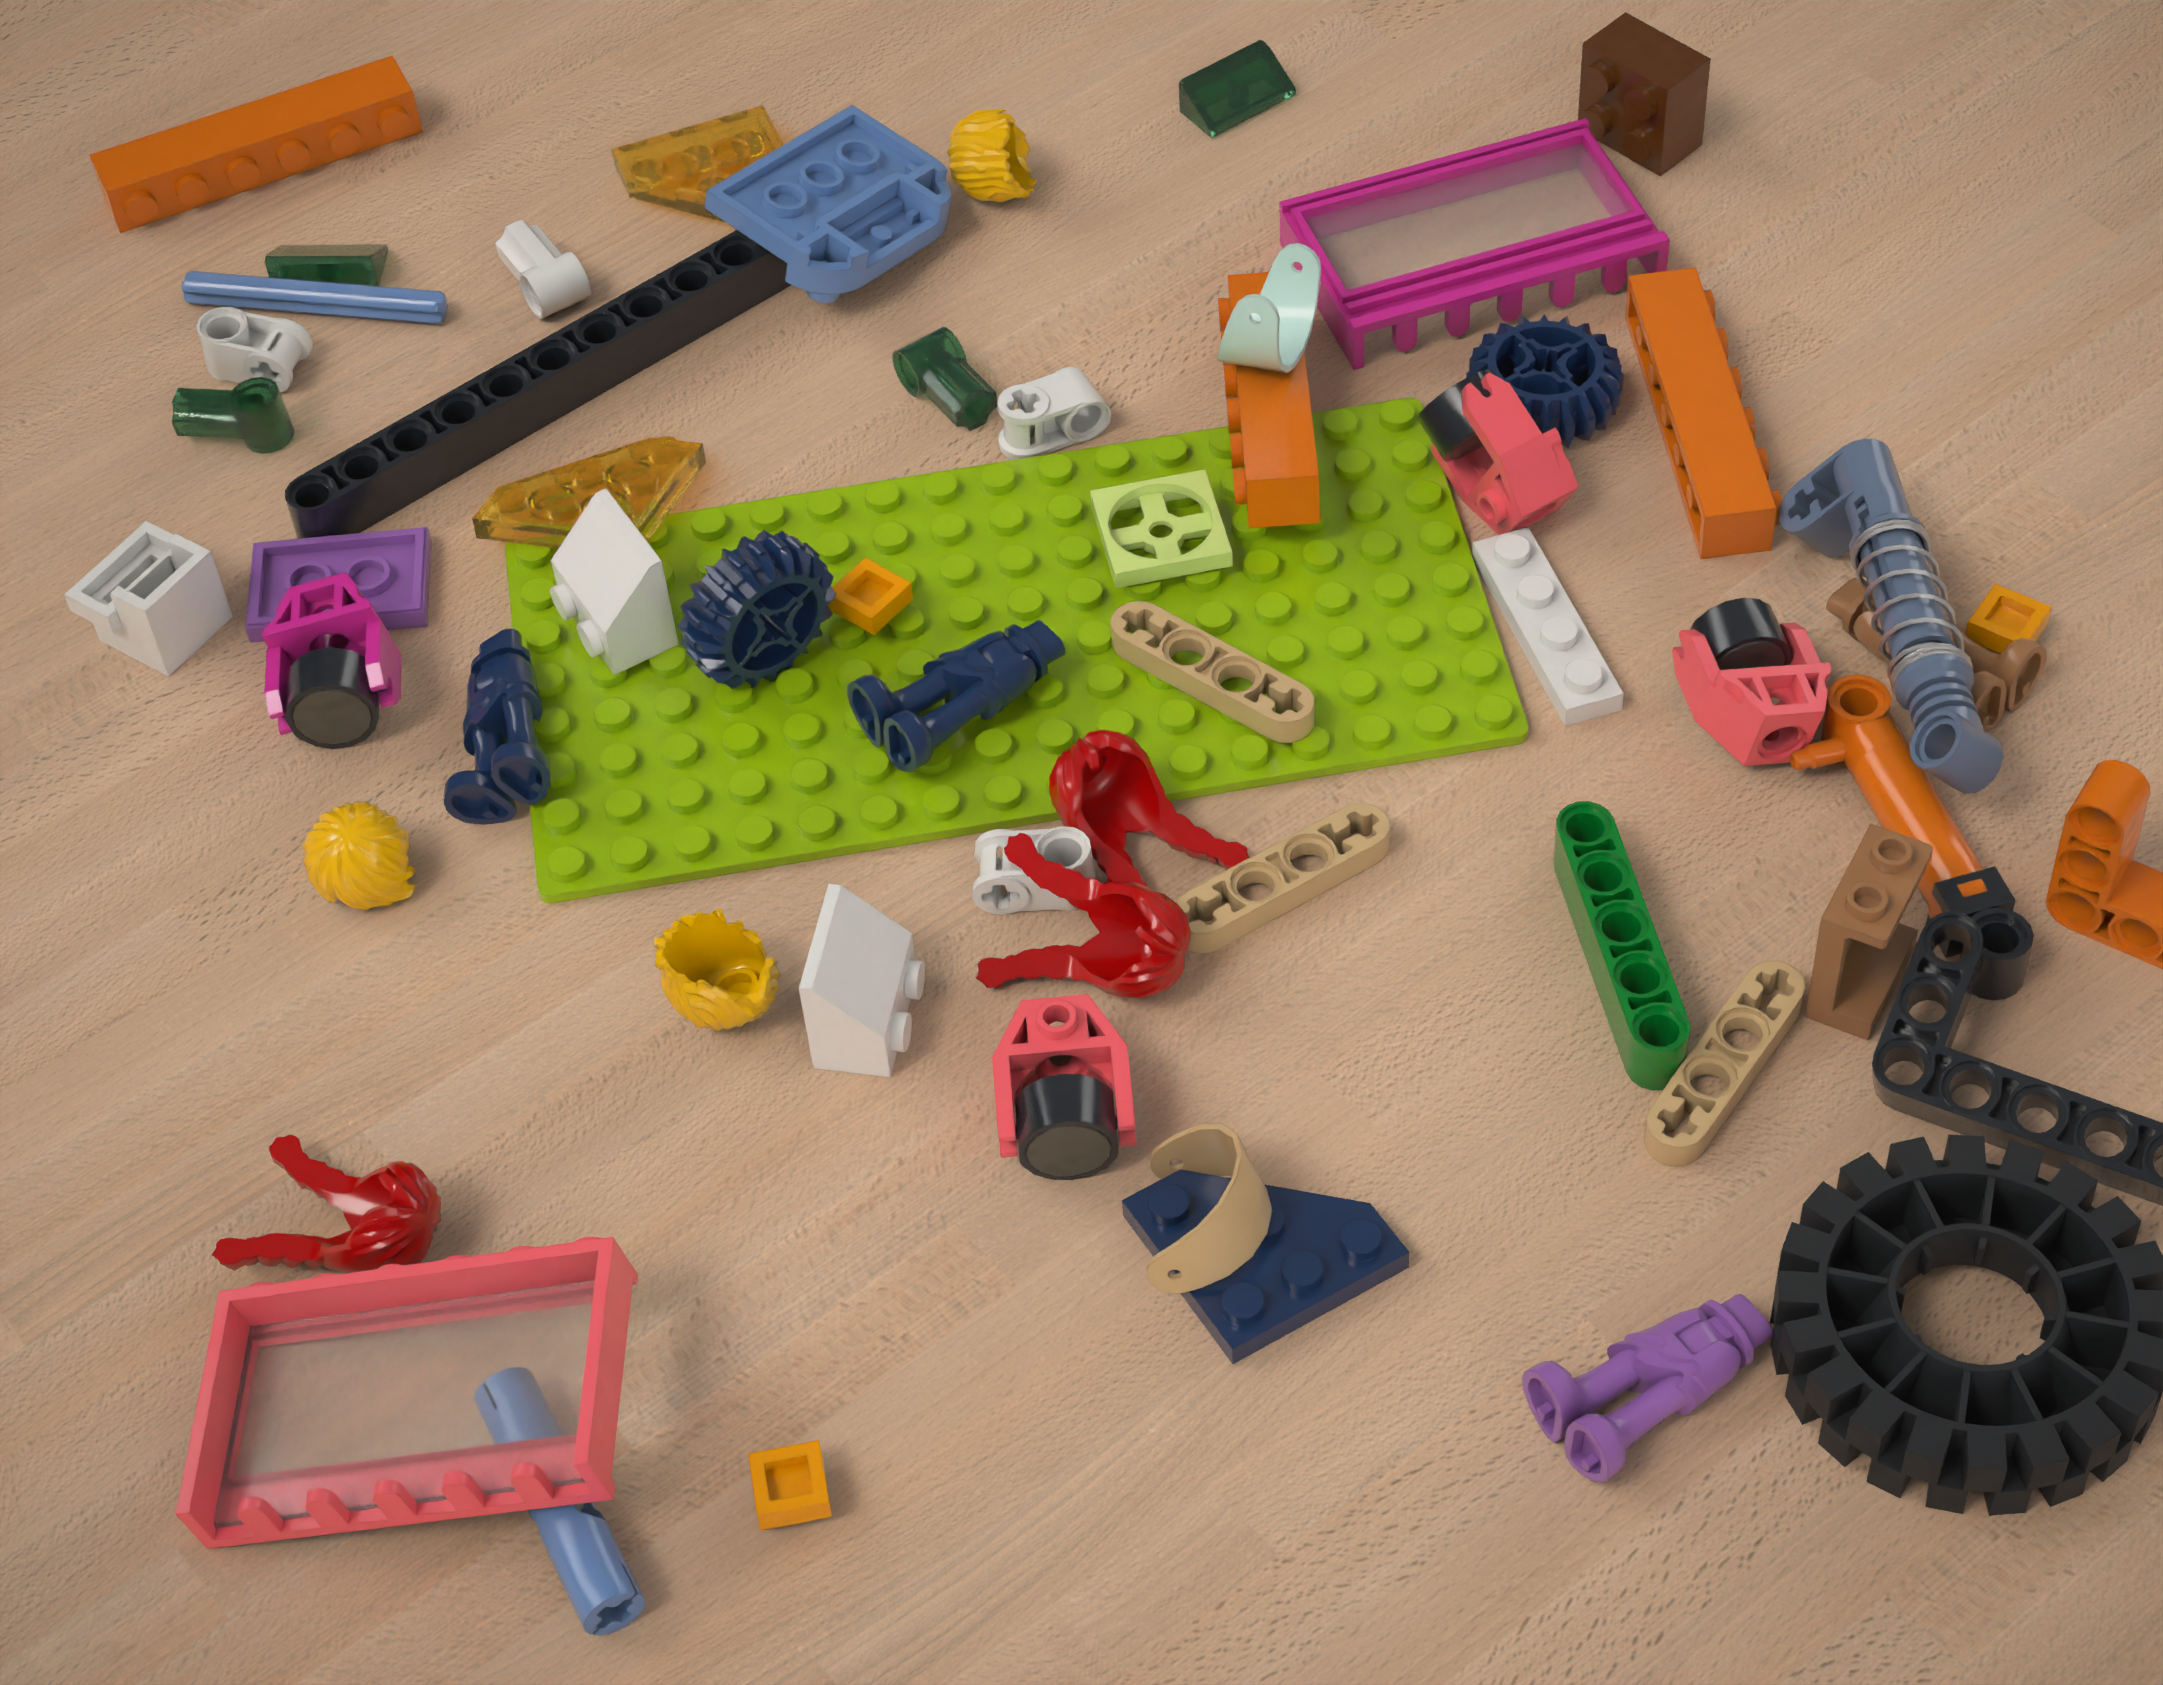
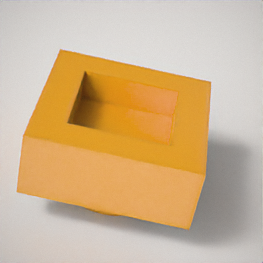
(870, 596)
(2006, 618)
(789, 1485)

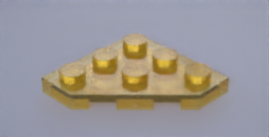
(687, 162)
(640, 476)

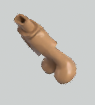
(1999, 679)

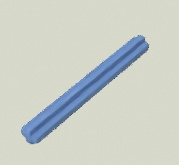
(315, 297)

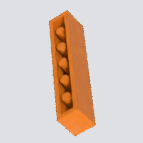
(256, 143)
(1702, 414)
(1269, 432)

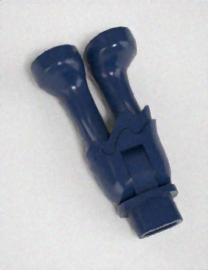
(971, 681)
(500, 735)

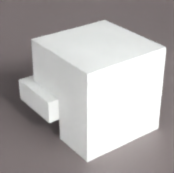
(153, 598)

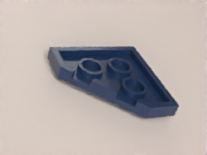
(1309, 1262)

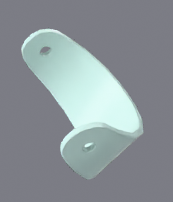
(1275, 326)

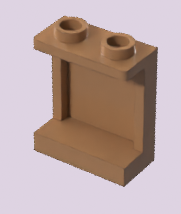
(1860, 934)

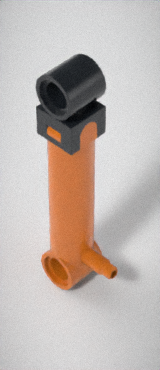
(1905, 801)

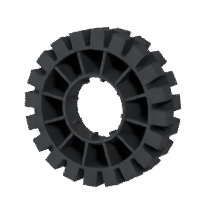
(1953, 1421)

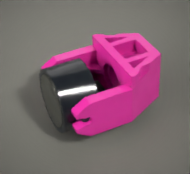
(329, 666)

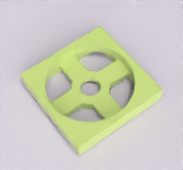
(1151, 496)

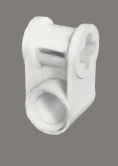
(248, 346)
(1054, 410)
(1057, 845)

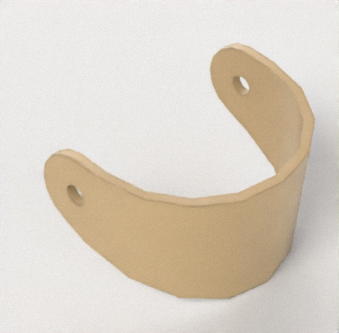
(1230, 1229)

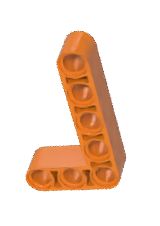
(2094, 876)

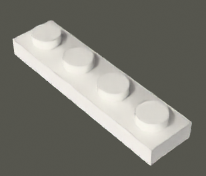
(1547, 627)

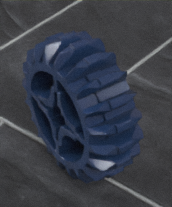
(1557, 372)
(756, 609)

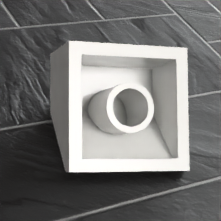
(613, 587)
(858, 987)

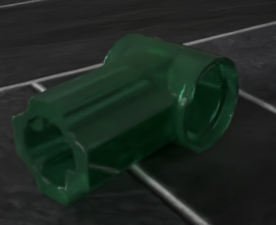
(940, 370)
(247, 412)

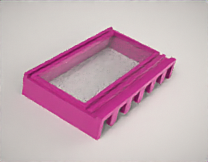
(1470, 233)

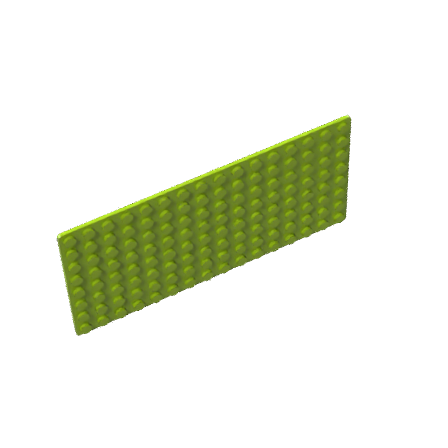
(700, 780)

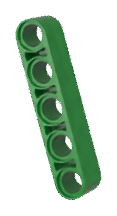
(1620, 945)

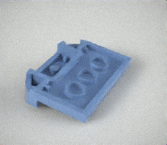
(838, 203)

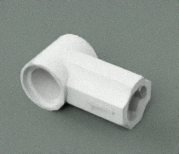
(544, 274)

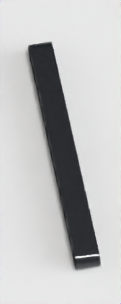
(533, 388)

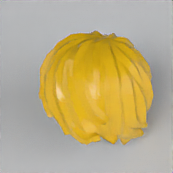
(990, 157)
(359, 856)
(716, 971)

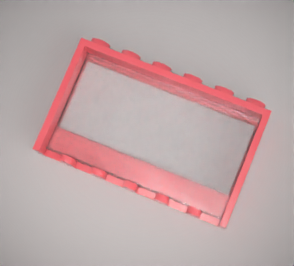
(410, 1394)

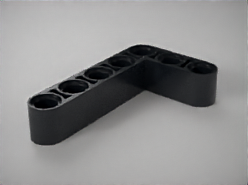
(2008, 1090)

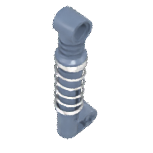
(1861, 507)

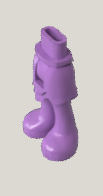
(1668, 1364)

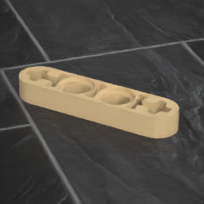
(1218, 664)
(1289, 885)
(1718, 1058)

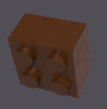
(1643, 93)

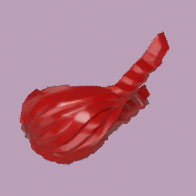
(1113, 790)
(1138, 938)
(387, 1210)

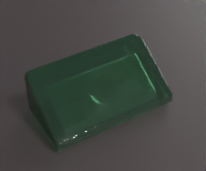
(1234, 89)
(329, 263)

